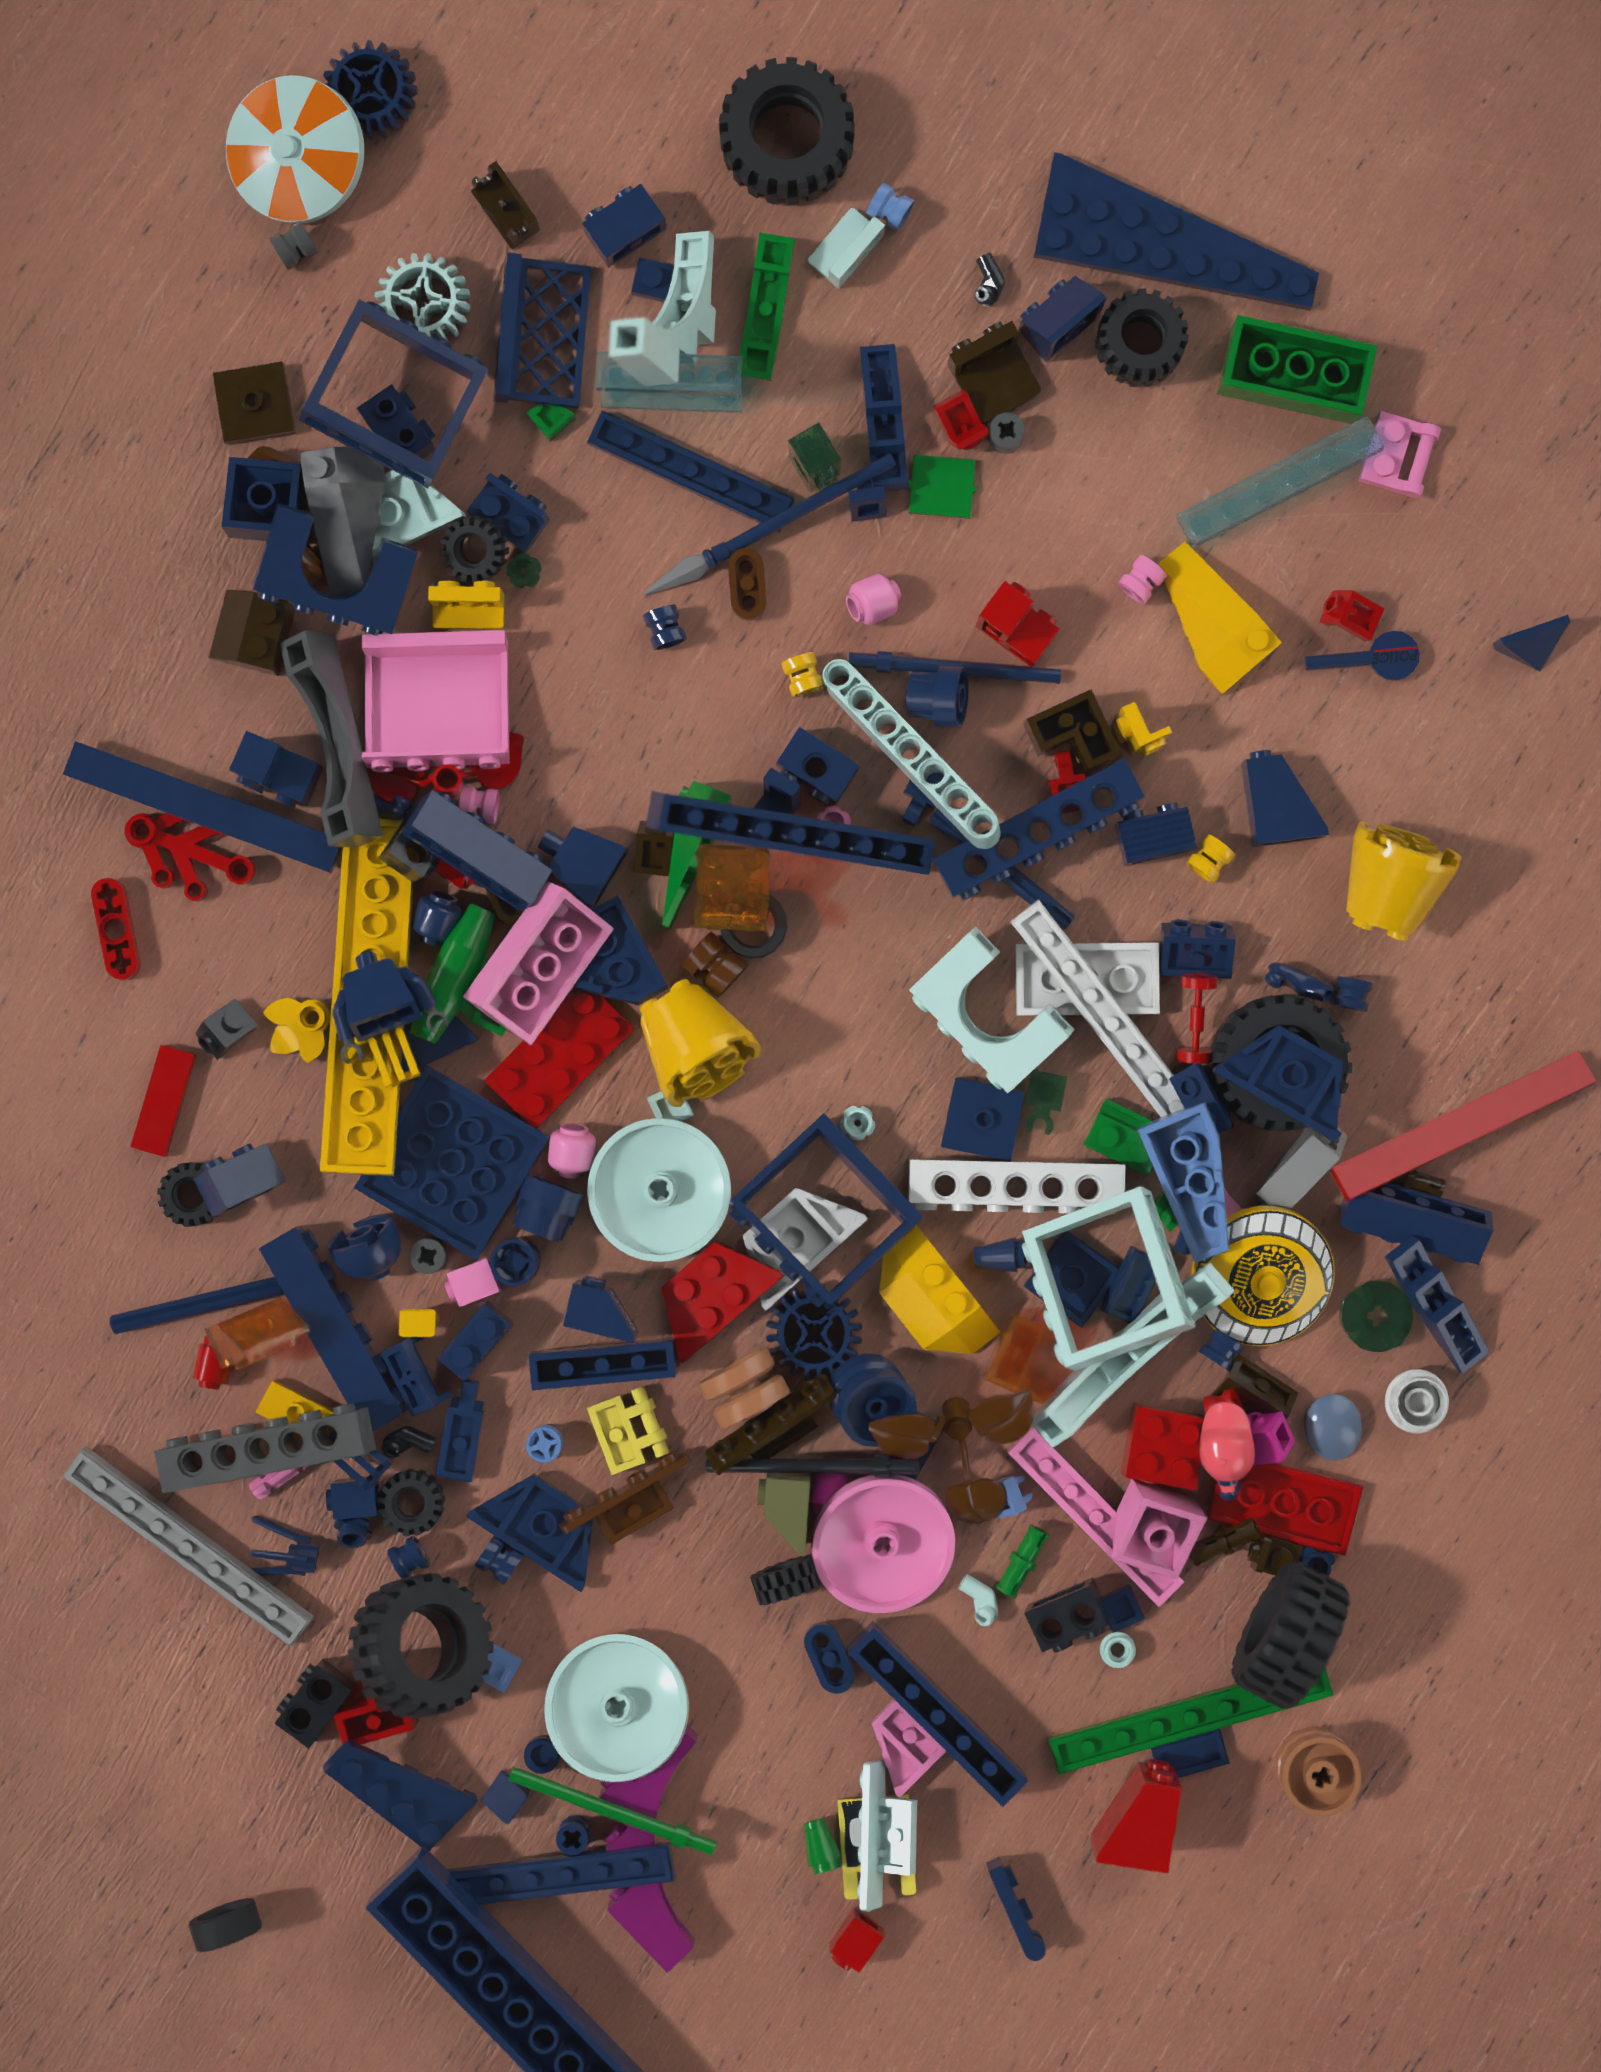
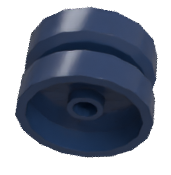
(866, 1391)

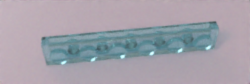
(1280, 482)

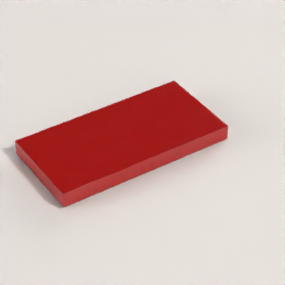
(1292, 1506)

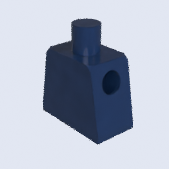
(583, 862)

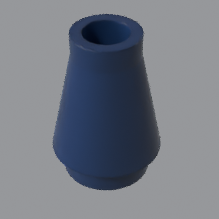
(1001, 1255)

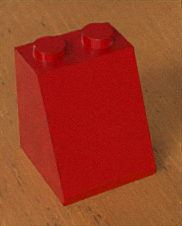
(1140, 1820)

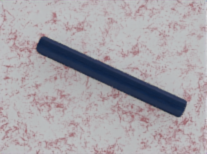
(1017, 882)
(195, 1305)

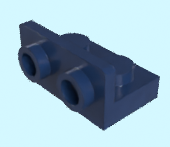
(518, 516)
(1197, 948)
(1196, 1087)

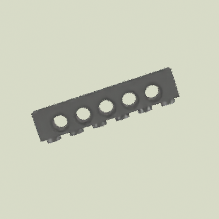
(180, 1472)

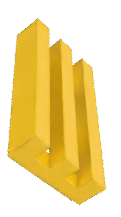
(401, 1076)

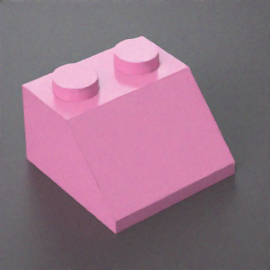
(1156, 1528)

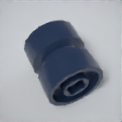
(515, 1261)

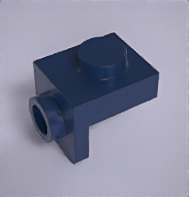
(781, 793)

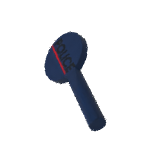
(1390, 656)

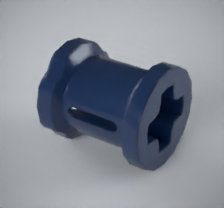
(573, 1846)

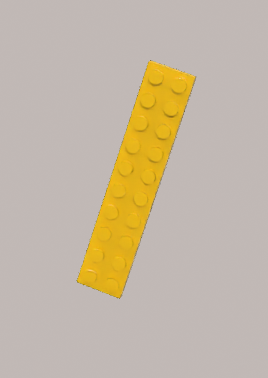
(375, 918)

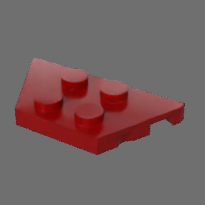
(713, 1294)

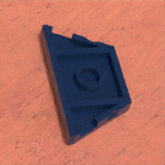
(1290, 1078)
(528, 1521)

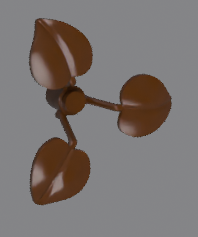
(1002, 1417)

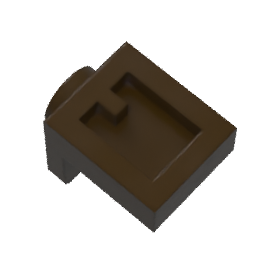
(653, 851)
(1272, 1553)

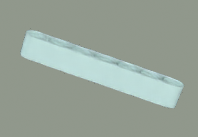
(920, 767)

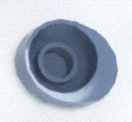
(1333, 1426)

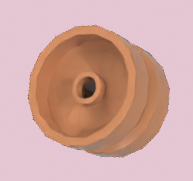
(745, 1391)
(1317, 1751)

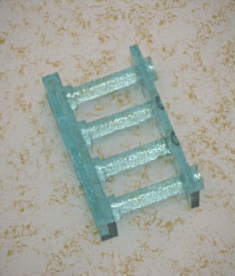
(703, 385)

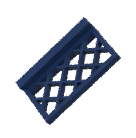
(511, 329)

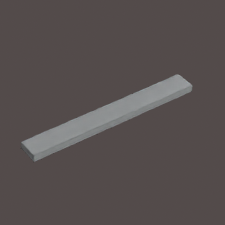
(188, 1546)

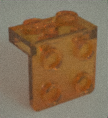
(732, 888)

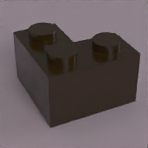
(1075, 722)

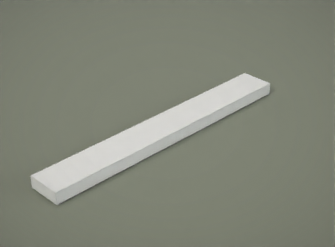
(1098, 1007)

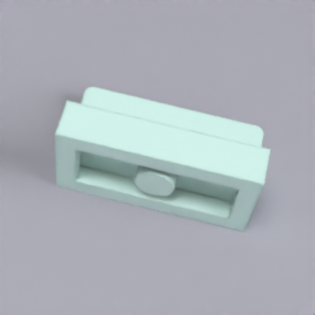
(846, 246)

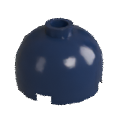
(368, 1249)

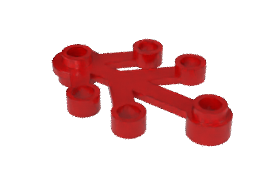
(182, 849)

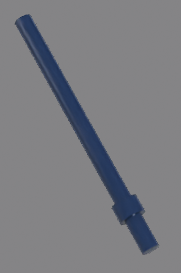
(885, 662)

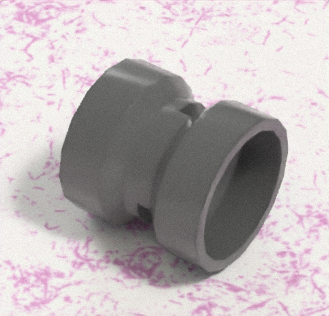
(293, 245)

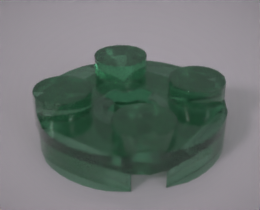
(1393, 1304)

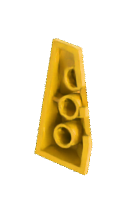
(1217, 621)

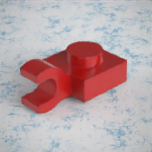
(1066, 777)

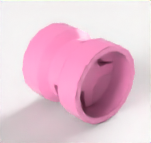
(1142, 579)
(481, 803)

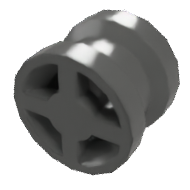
(1001, 439)
(434, 1252)

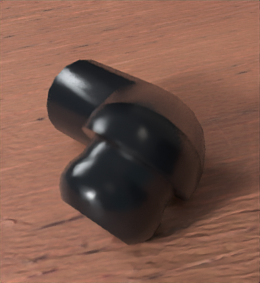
(406, 1438)

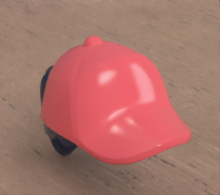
(1227, 1447)

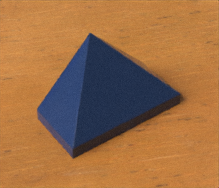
(1534, 643)

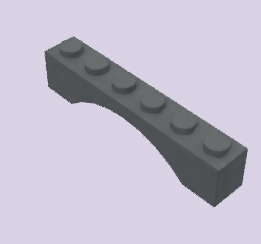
(349, 803)

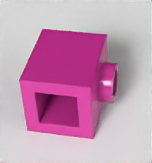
(1270, 1437)

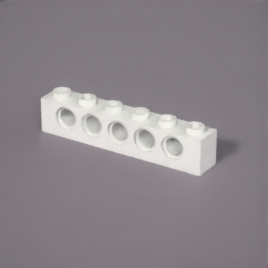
(924, 1173)

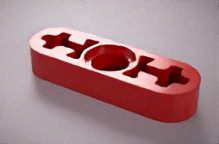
(119, 901)

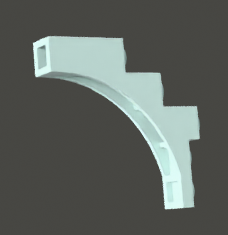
(686, 319)

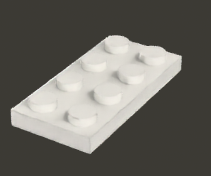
(1125, 969)

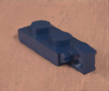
(461, 1434)

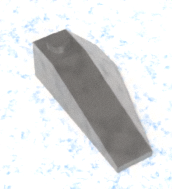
(345, 502)

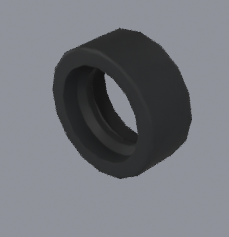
(767, 947)
(225, 1925)

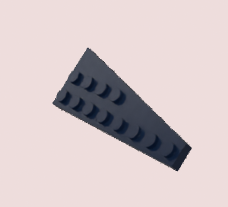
(1127, 232)

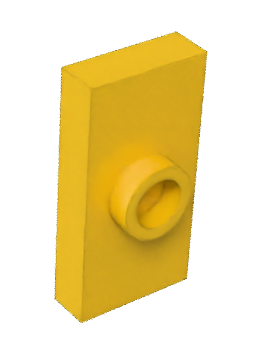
(284, 1401)

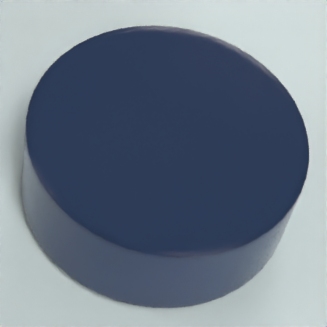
(541, 1755)

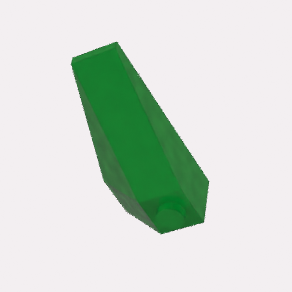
(684, 855)

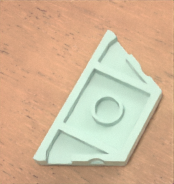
(412, 511)

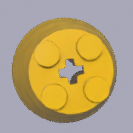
(1396, 878)
(694, 1043)

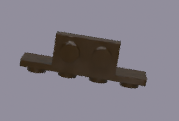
(774, 1428)

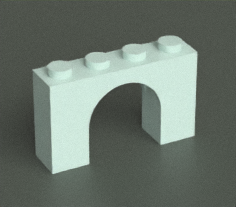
(1003, 1057)

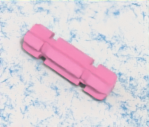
(262, 1487)

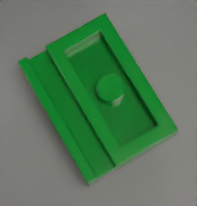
(1117, 1136)

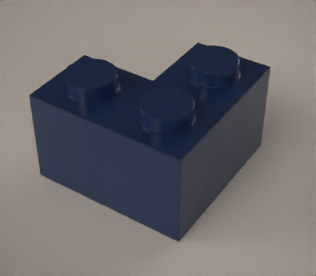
(270, 766)

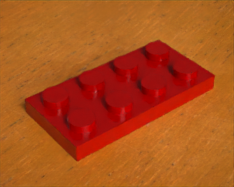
(564, 1054)

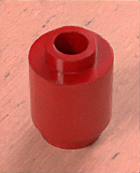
(208, 1369)

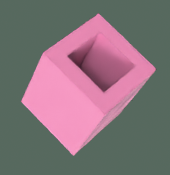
(472, 1282)

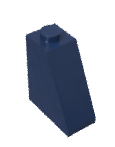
(1278, 803)

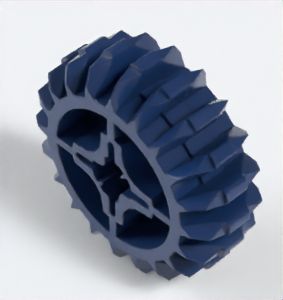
(383, 65)
(791, 1354)

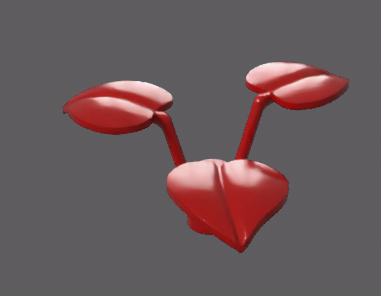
(448, 781)

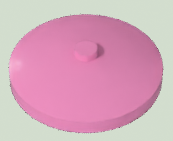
(883, 1543)

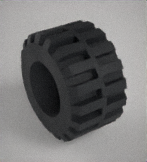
(1150, 310)

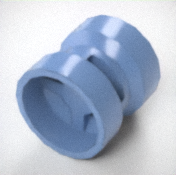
(887, 205)

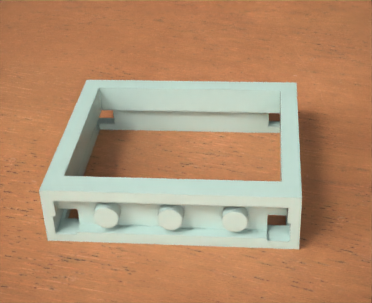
(1162, 1263)

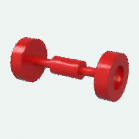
(1199, 982)

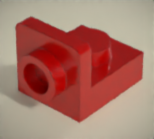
(1352, 613)

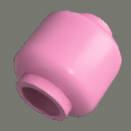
(873, 599)
(571, 1150)

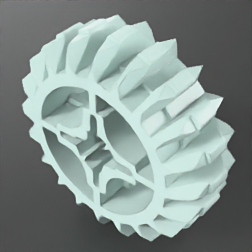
(438, 305)

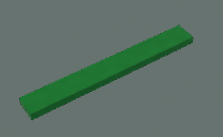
(1166, 1724)

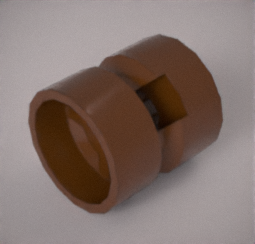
(714, 964)

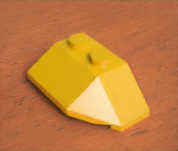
(932, 1298)

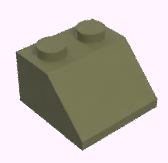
(786, 1505)

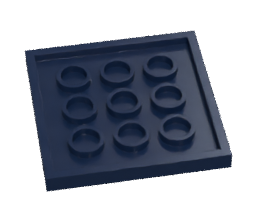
(455, 1163)

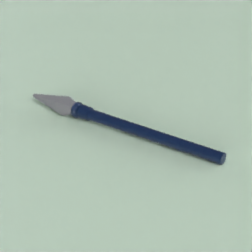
(695, 566)

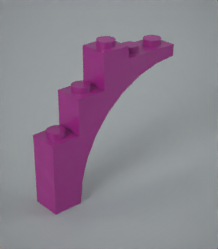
(646, 1908)

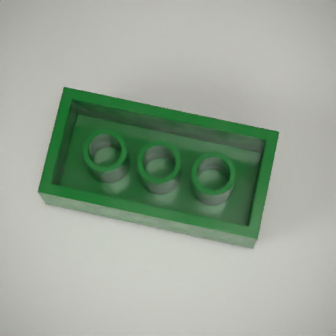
(1297, 369)

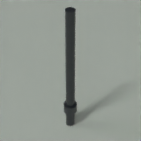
(879, 1466)

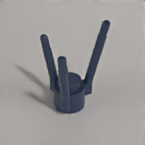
(300, 1557)

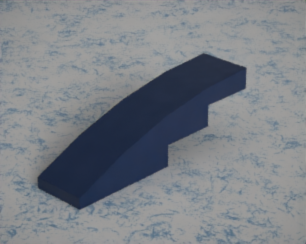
(884, 413)
(1436, 1304)

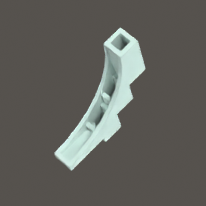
(1091, 1386)

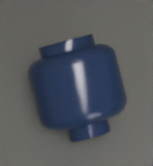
(436, 917)

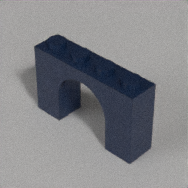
(371, 605)

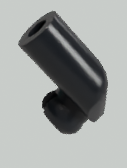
(992, 282)

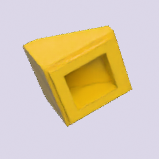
(418, 1322)

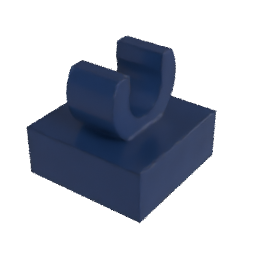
(867, 502)

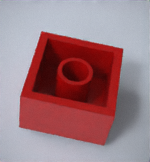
(1163, 1446)

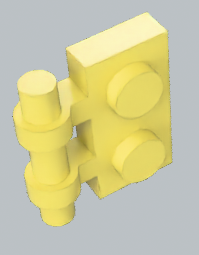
(616, 1432)

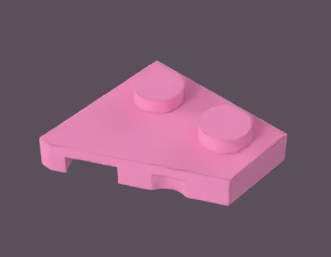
(904, 1746)

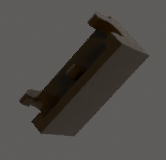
(504, 206)

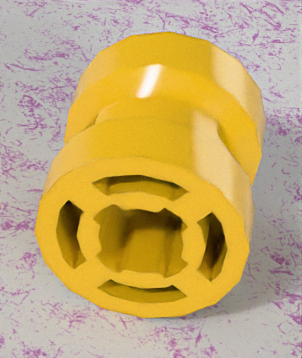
(803, 674)
(1210, 858)

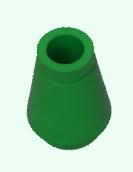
(821, 1847)

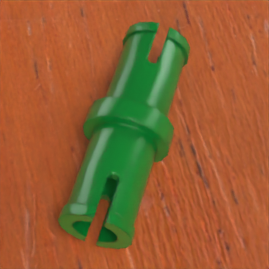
(1022, 1561)

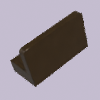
(1257, 1388)

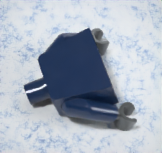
(379, 1000)

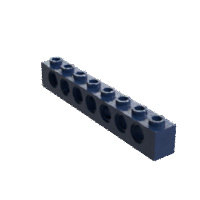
(789, 833)

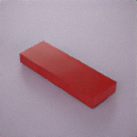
(163, 1100)

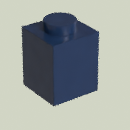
(350, 1500)

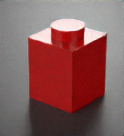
(855, 1941)

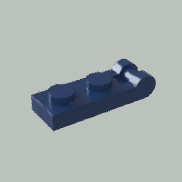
(1017, 1910)

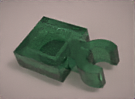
(1044, 1094)

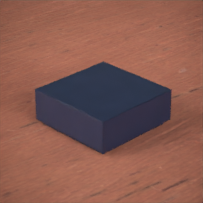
(1122, 1608)

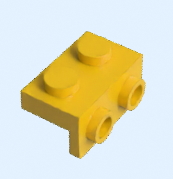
(467, 606)
(1133, 730)

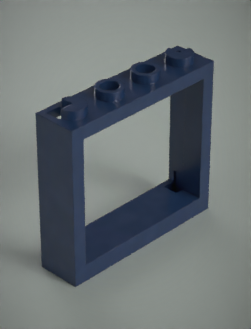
(368, 442)
(864, 1170)

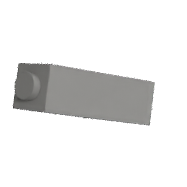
(1300, 1168)

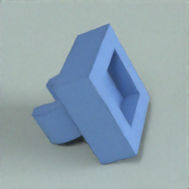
(1014, 1499)
(502, 1668)

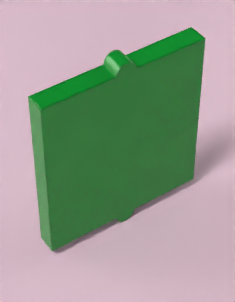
(942, 486)

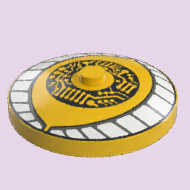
(1277, 1274)

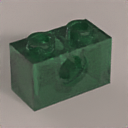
(814, 458)

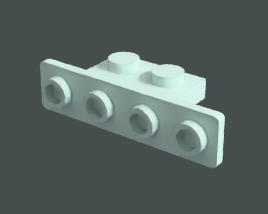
(887, 1835)

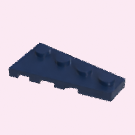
(399, 1793)

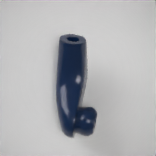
(1299, 982)

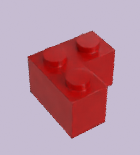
(1016, 625)
(366, 1722)

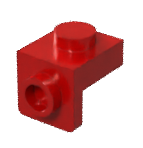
(960, 421)

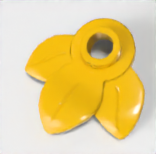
(294, 1030)

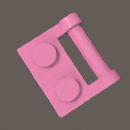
(1384, 468)

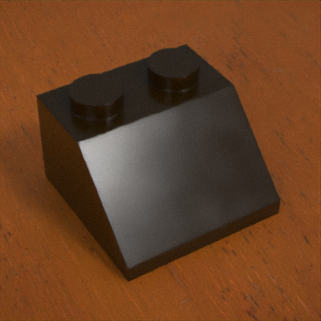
(251, 631)

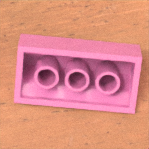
(538, 962)

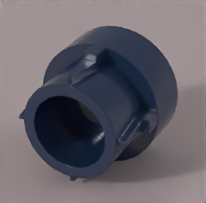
(939, 696)
(546, 1208)

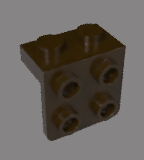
(994, 371)

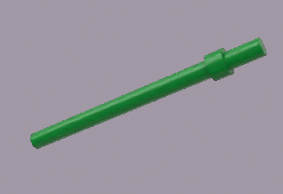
(679, 1834)

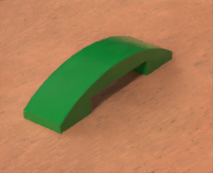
(766, 305)

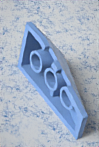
(1189, 1167)

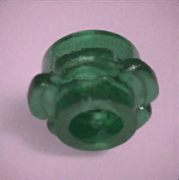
(514, 570)

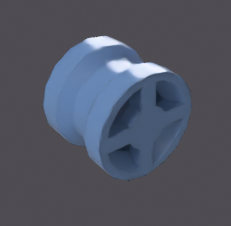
(539, 1446)

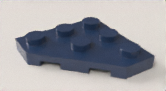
(623, 963)

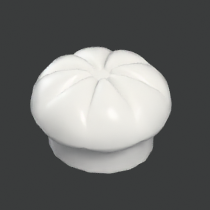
(1416, 1401)

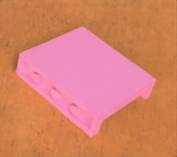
(436, 700)

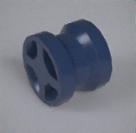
(1352, 994)
(1221, 1349)
(408, 1557)

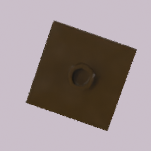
(254, 403)

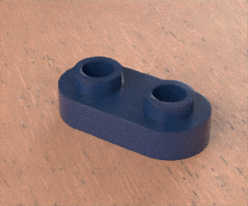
(829, 1656)

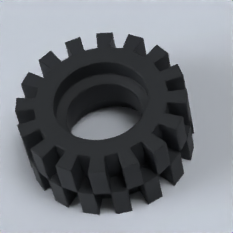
(454, 553)
(170, 1196)
(395, 1517)
(785, 1580)

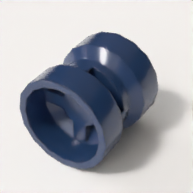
(664, 627)
(498, 1560)

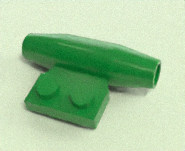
(454, 972)

